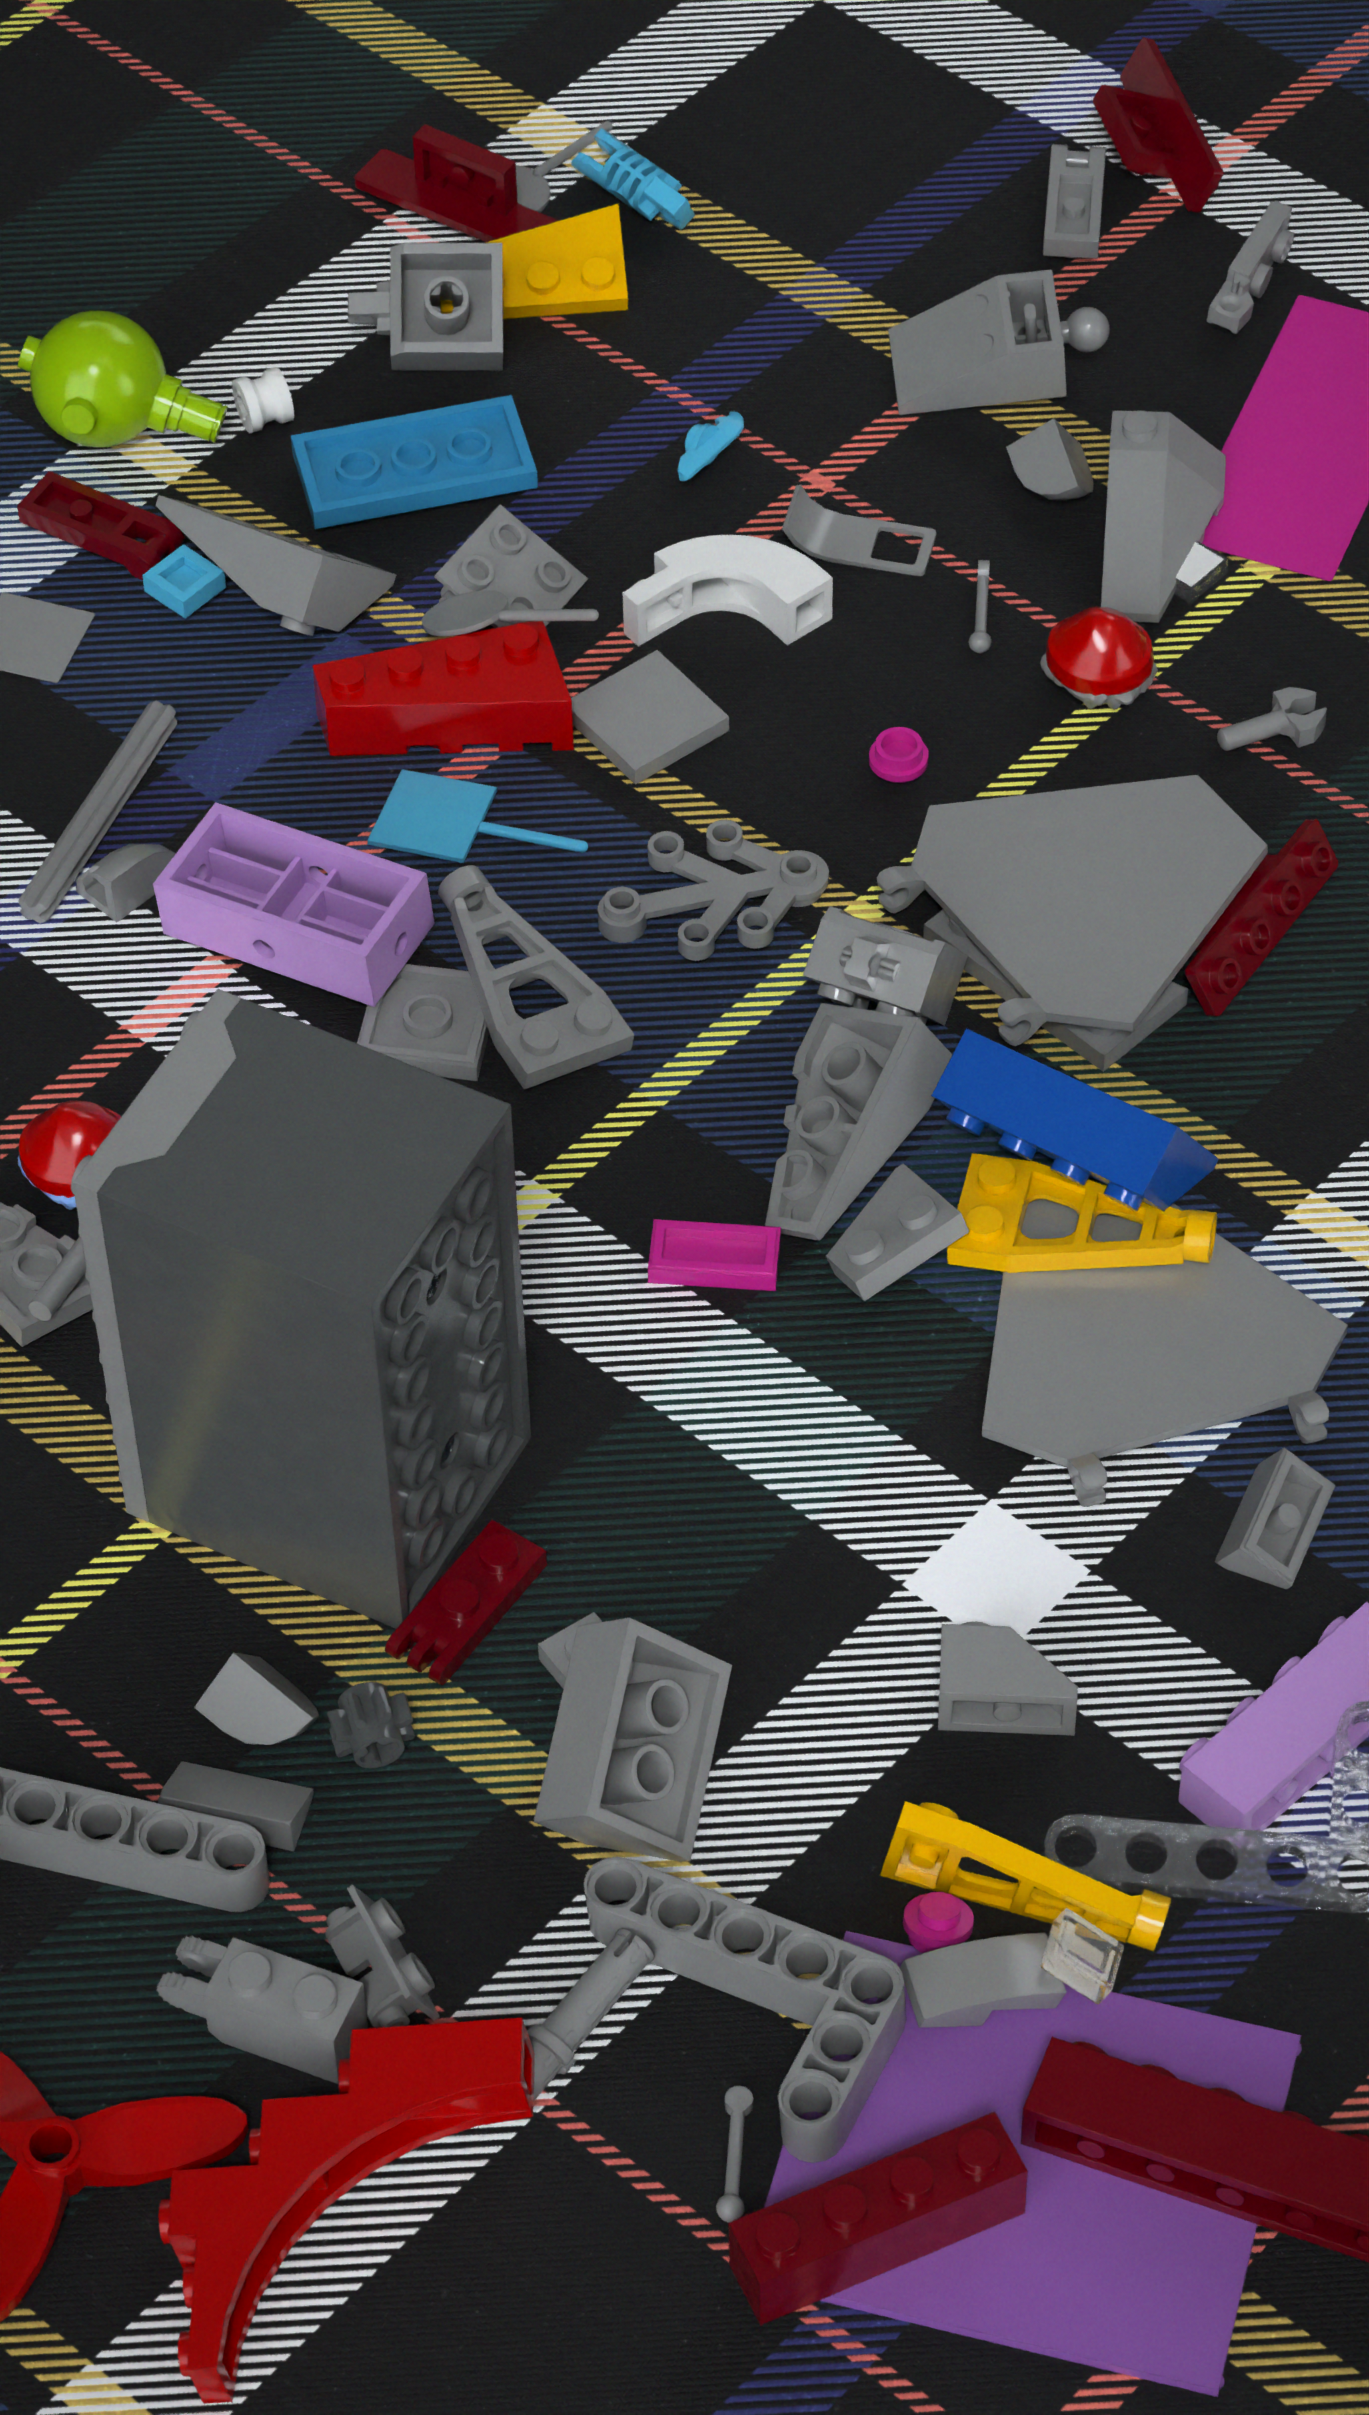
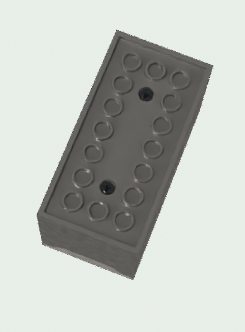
(308, 1305)

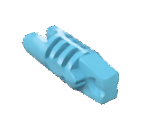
(636, 181)

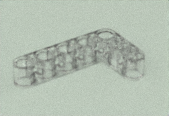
(1249, 1848)

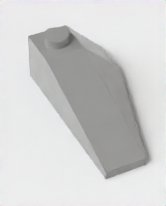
(1159, 502)
(280, 571)
(856, 1100)

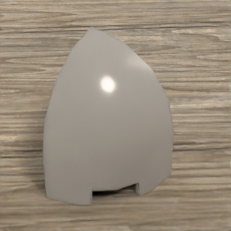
(1051, 463)
(124, 878)
(256, 1702)

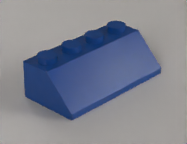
(1070, 1123)

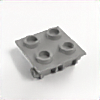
(512, 561)

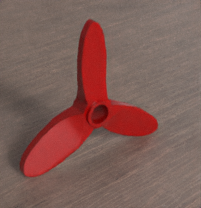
(107, 2148)

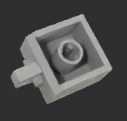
(411, 304)
(884, 966)

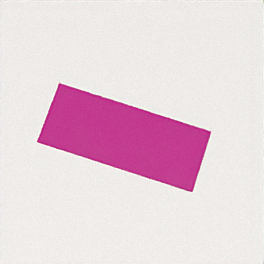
(1301, 446)

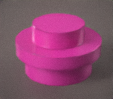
(898, 755)
(937, 1921)

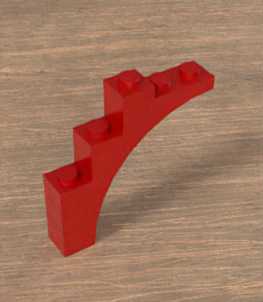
(393, 2097)

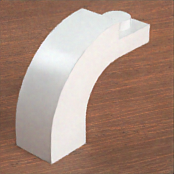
(732, 575)

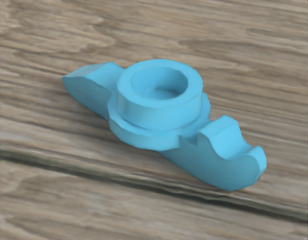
(706, 442)

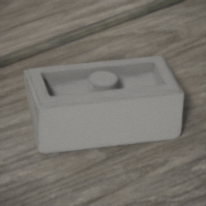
(1276, 1520)
(268, 1805)

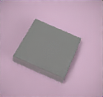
(647, 717)
(429, 1022)

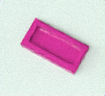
(714, 1255)

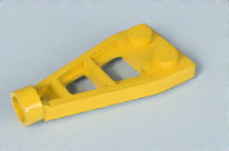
(996, 1205)
(934, 1840)

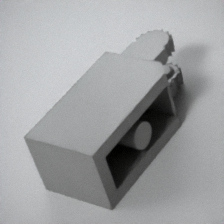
(269, 2003)

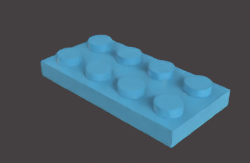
(413, 461)

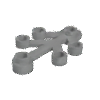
(788, 878)

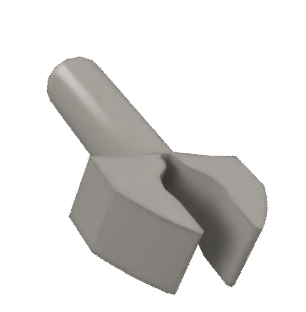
(1283, 719)

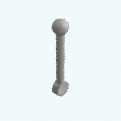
(980, 640)
(737, 2104)

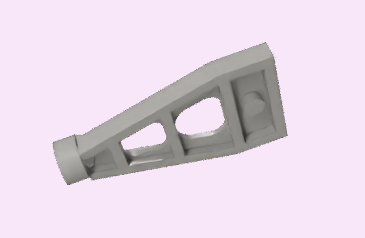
(549, 1042)

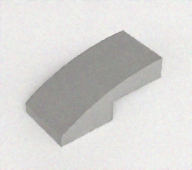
(975, 1977)

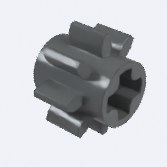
(371, 1725)

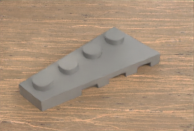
(26, 1263)

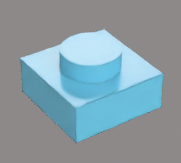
(184, 581)

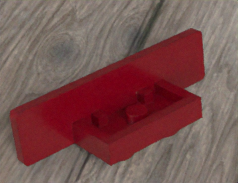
(1157, 127)
(452, 185)
(1260, 916)

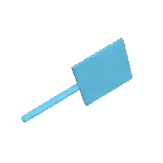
(443, 817)

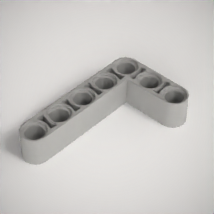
(133, 1852)
(770, 1980)

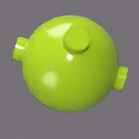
(106, 382)

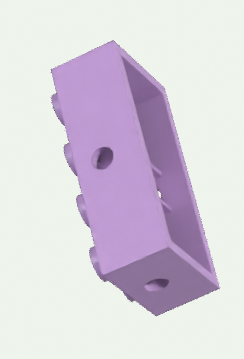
(259, 898)

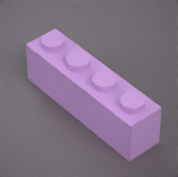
(1284, 1738)

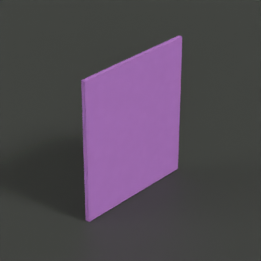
(1095, 2261)

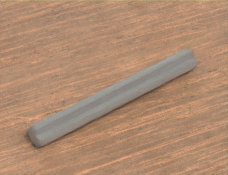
(97, 812)

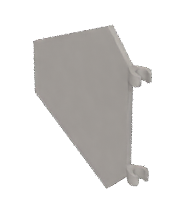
(1082, 891)
(1147, 1351)

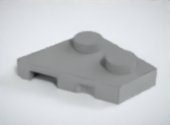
(895, 1234)

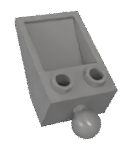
(990, 346)

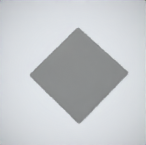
(39, 636)

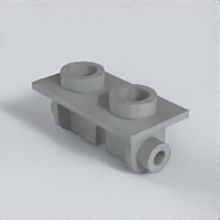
(370, 1937)

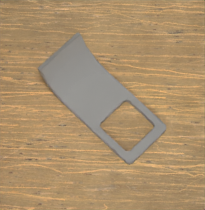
(848, 537)

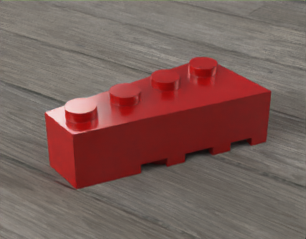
(447, 694)

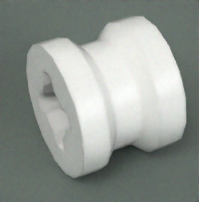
(263, 400)

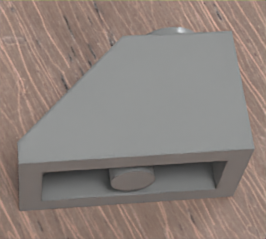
(1001, 1684)

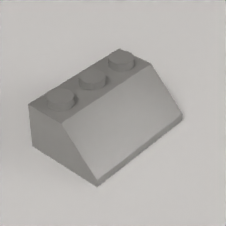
(633, 1741)

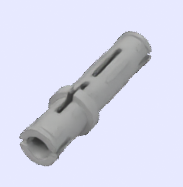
(586, 2006)

